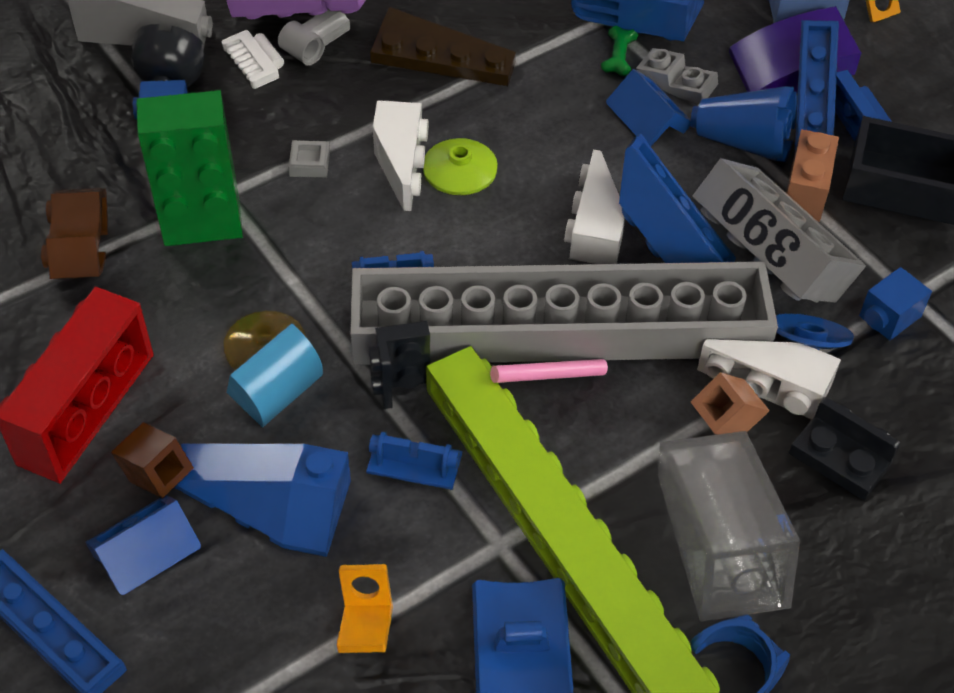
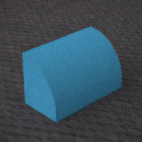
(275, 375)

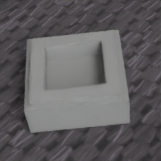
(309, 159)

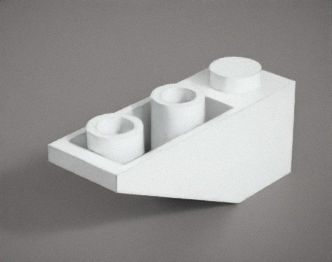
(397, 146)
(599, 218)
(776, 371)

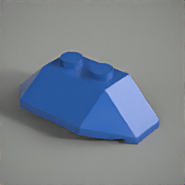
(665, 212)

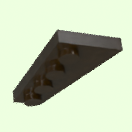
(432, 48)

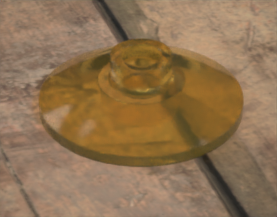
(247, 334)

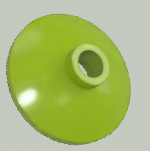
(460, 166)

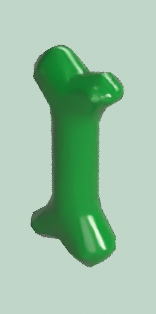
(621, 40)

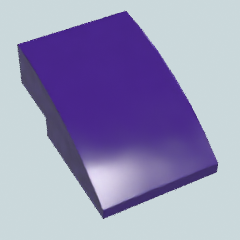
(772, 53)

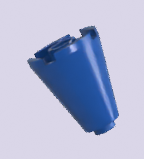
(750, 121)

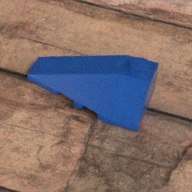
(276, 488)

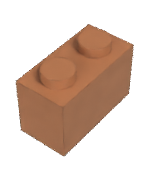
(812, 171)

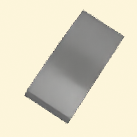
(672, 75)

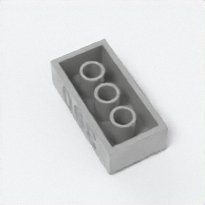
(777, 232)

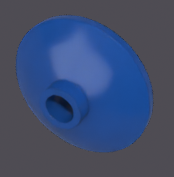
(813, 331)

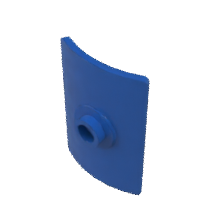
(521, 637)

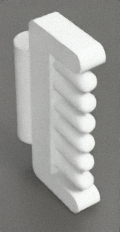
(254, 57)

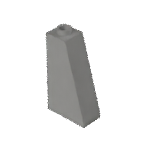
(119, 19)

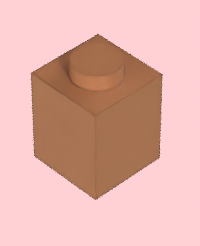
(729, 405)

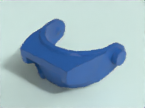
(747, 633)

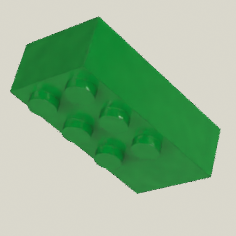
(190, 167)

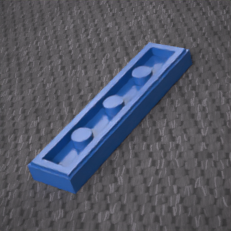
(817, 77)
(55, 631)

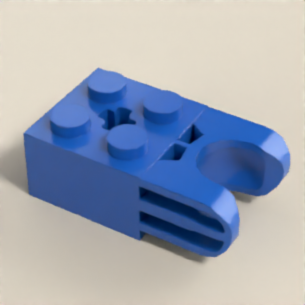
(655, 17)

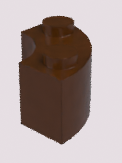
(74, 235)

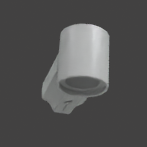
(309, 39)

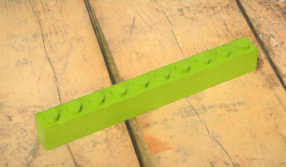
(563, 531)

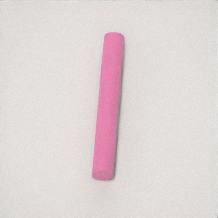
(548, 370)

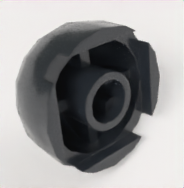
(167, 55)

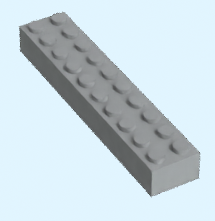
(566, 309)

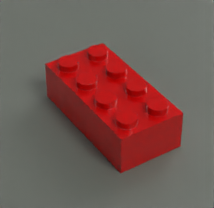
(75, 384)

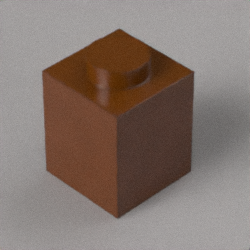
(152, 460)

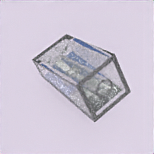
(728, 526)

